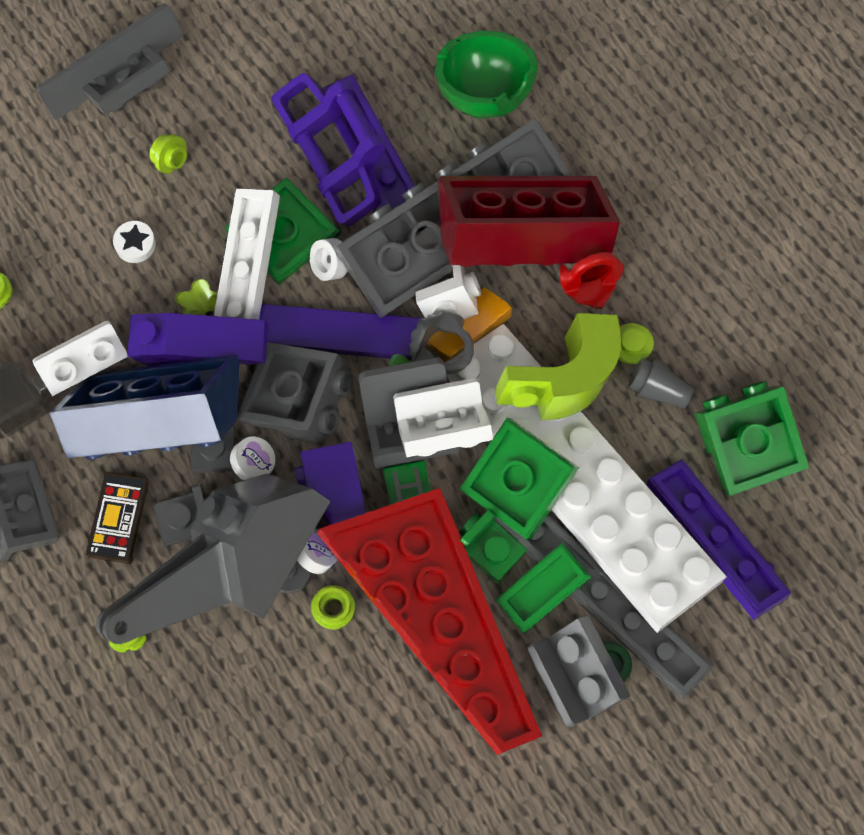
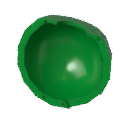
(486, 73)

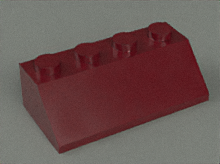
(524, 219)

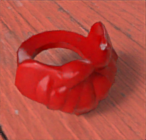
(592, 285)

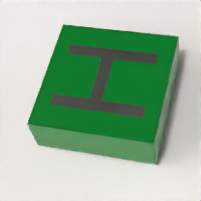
(406, 481)

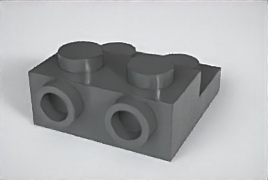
(297, 392)

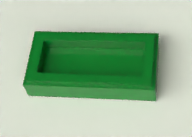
(543, 588)

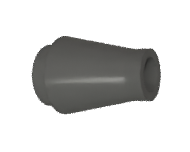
(658, 383)

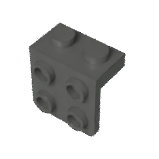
(377, 395)

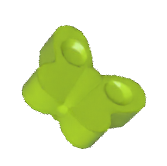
(198, 299)

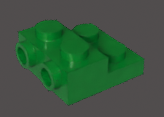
(751, 437)

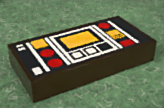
(117, 518)

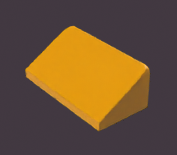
(492, 314)

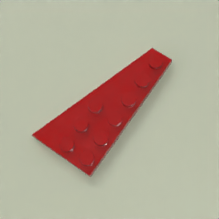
(427, 589)

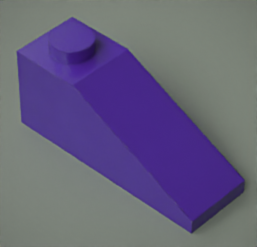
(189, 337)
(335, 476)

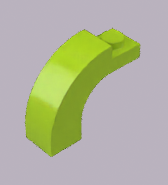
(565, 390)

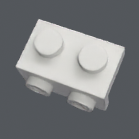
(79, 357)
(442, 417)

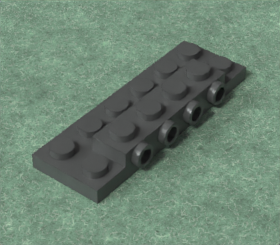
(404, 244)

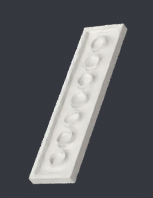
(606, 500)

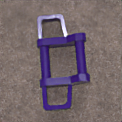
(333, 104)

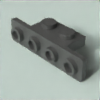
(114, 68)

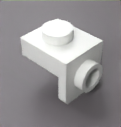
(452, 295)

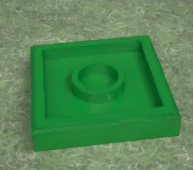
(295, 231)
(519, 478)

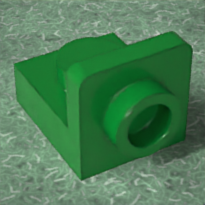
(491, 546)

